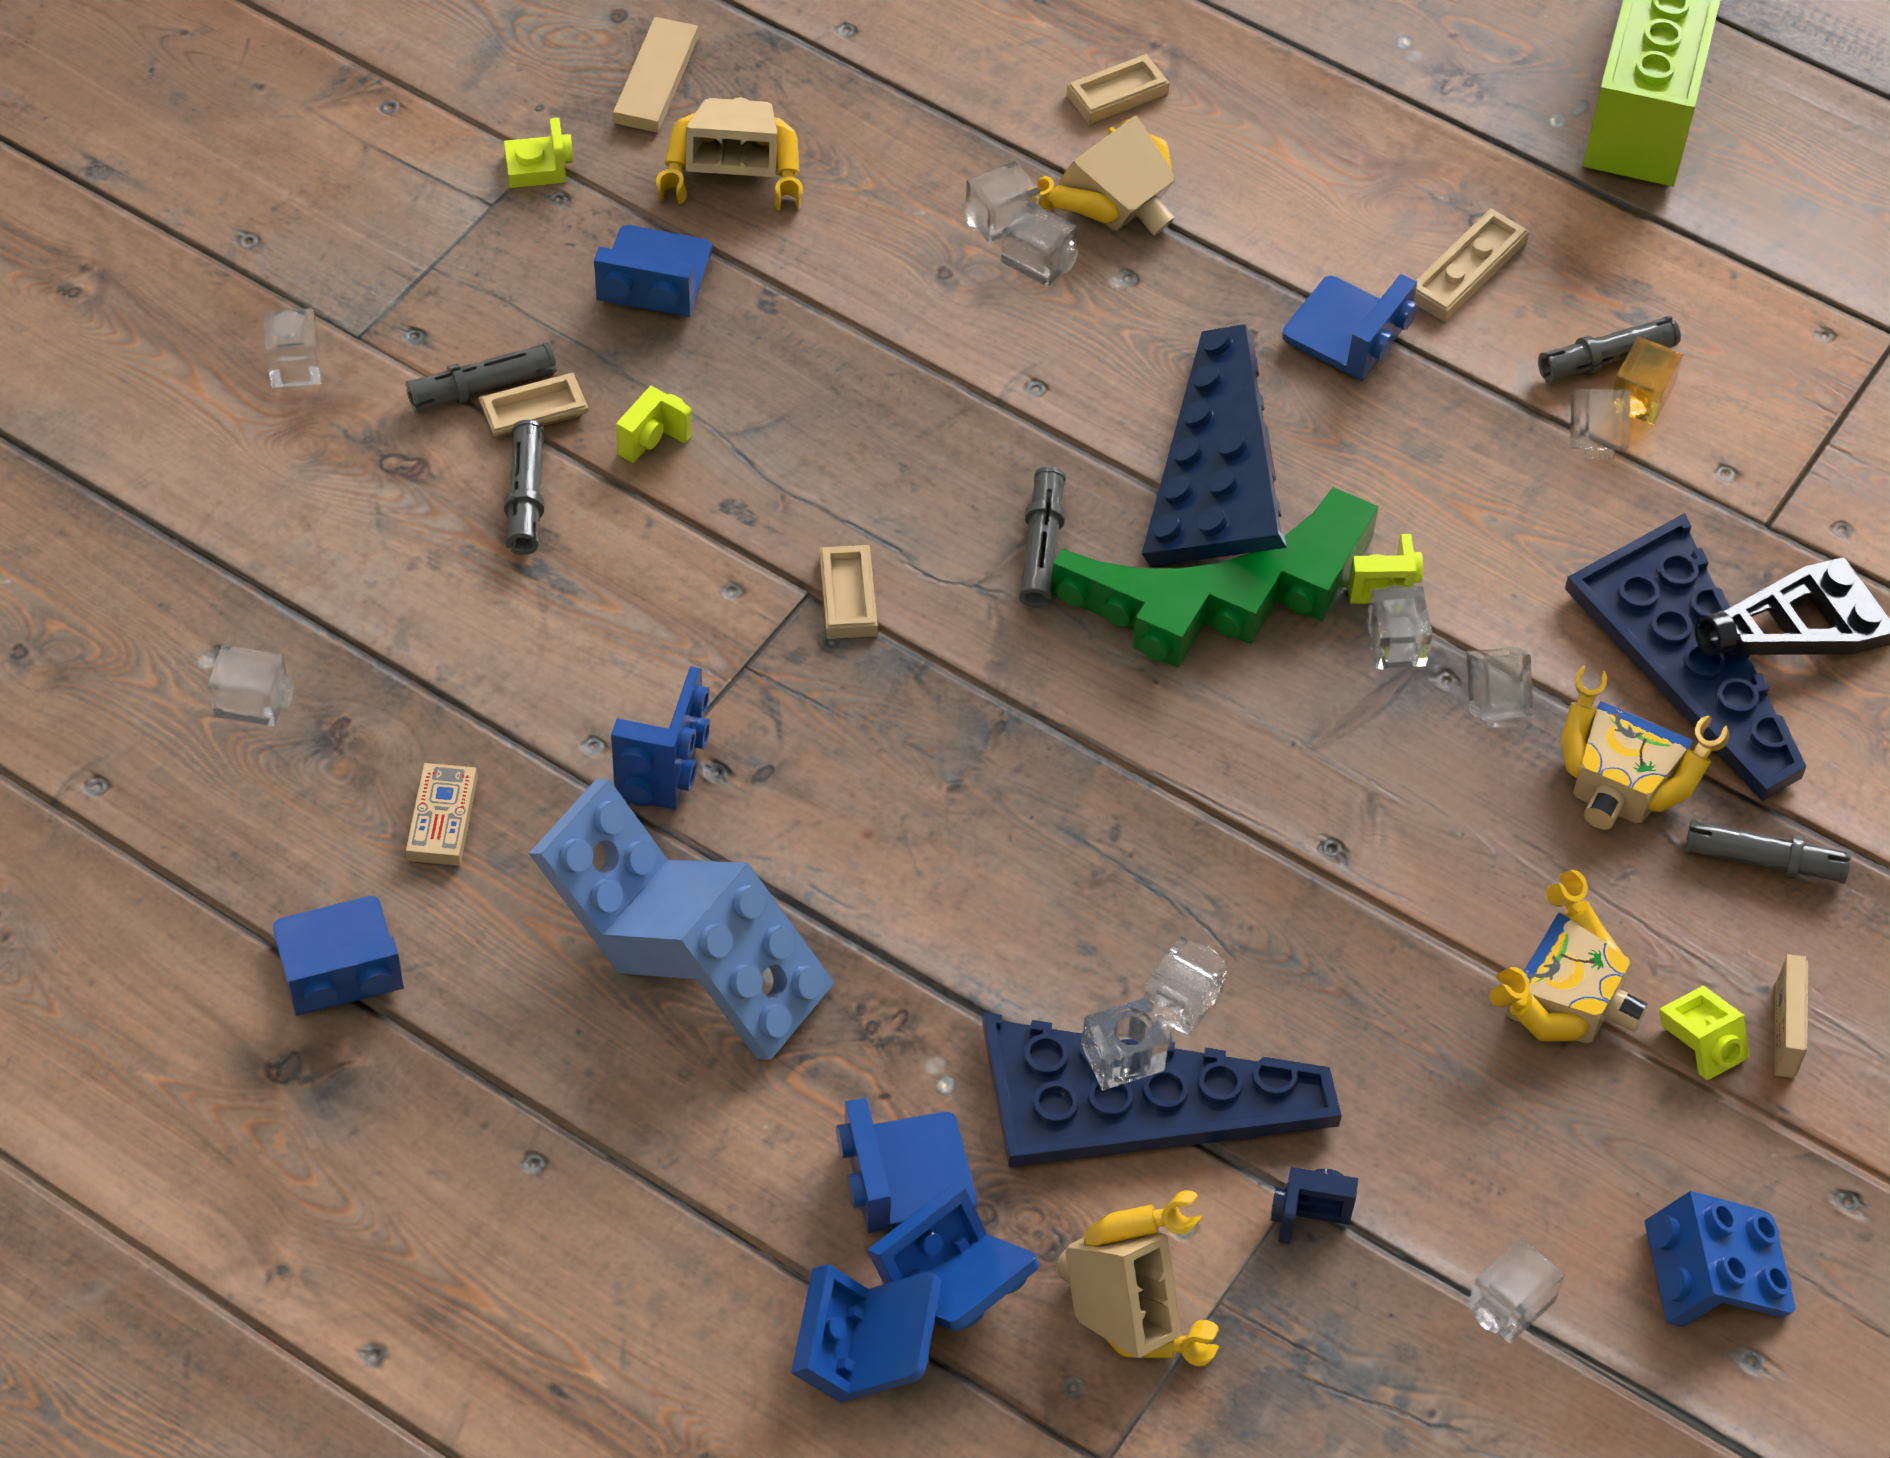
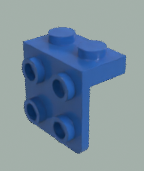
(652, 270)
(1350, 324)
(657, 762)
(337, 954)
(900, 1163)
(954, 1245)
(1717, 1254)
(865, 1338)

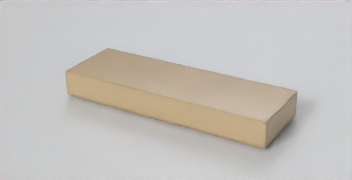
(656, 74)
(1469, 264)

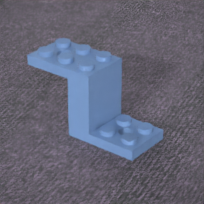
(682, 918)

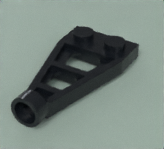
(1835, 590)

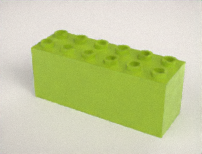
(1650, 88)

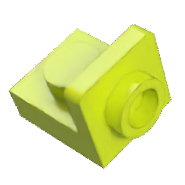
(539, 159)
(650, 418)
(1384, 571)
(1709, 1028)

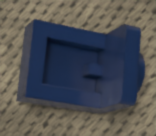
(1313, 1195)

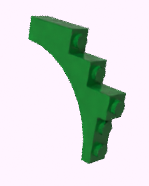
(1231, 596)

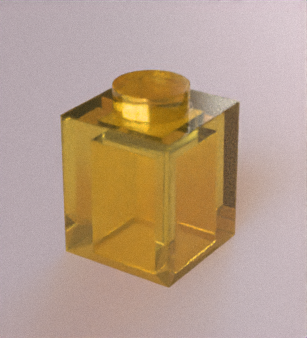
(1650, 375)

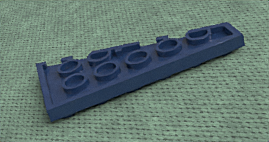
(1220, 464)
(1649, 607)
(1059, 1113)

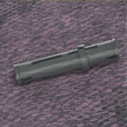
(1592, 354)
(469, 380)
(1046, 493)
(524, 502)
(1768, 851)

